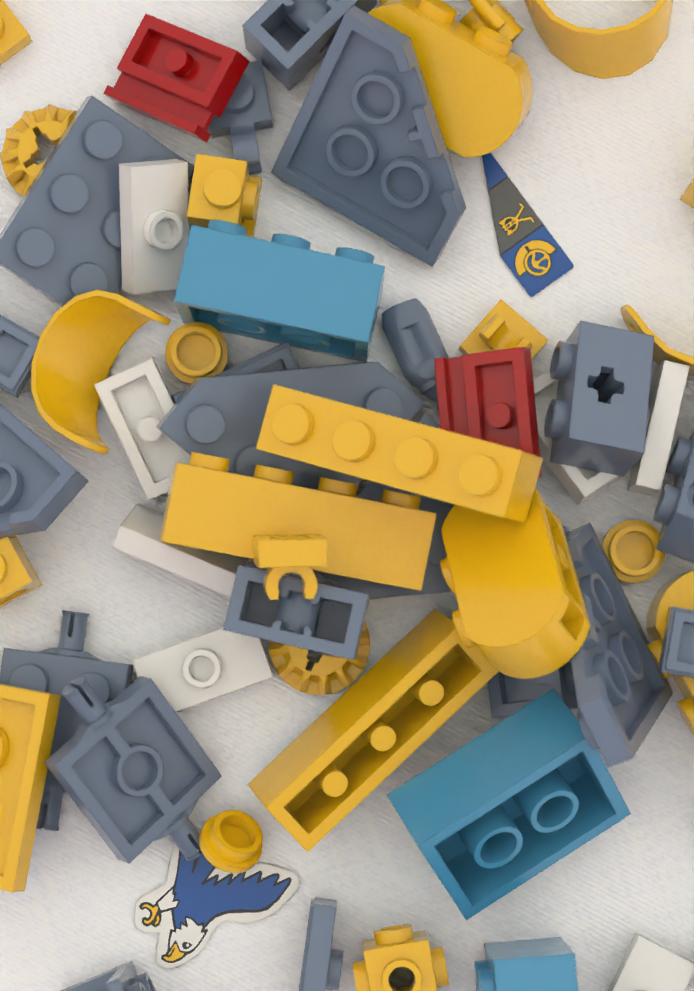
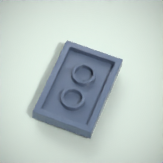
(68, 223)

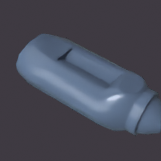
(414, 344)

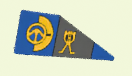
(521, 235)

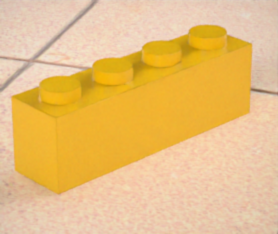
(400, 453)
(364, 537)
(371, 729)

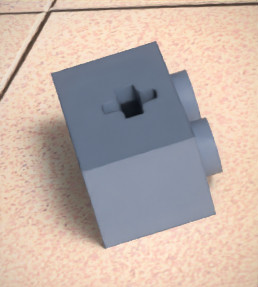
(295, 34)
(600, 398)
(324, 624)

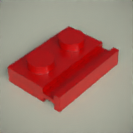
(177, 77)
(489, 397)

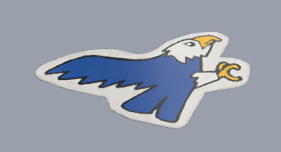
(203, 897)

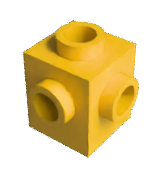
(396, 948)

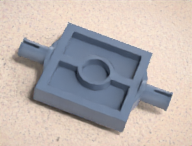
(50, 673)
(133, 769)

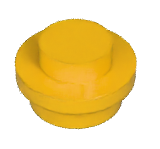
(196, 352)
(633, 551)
(231, 841)

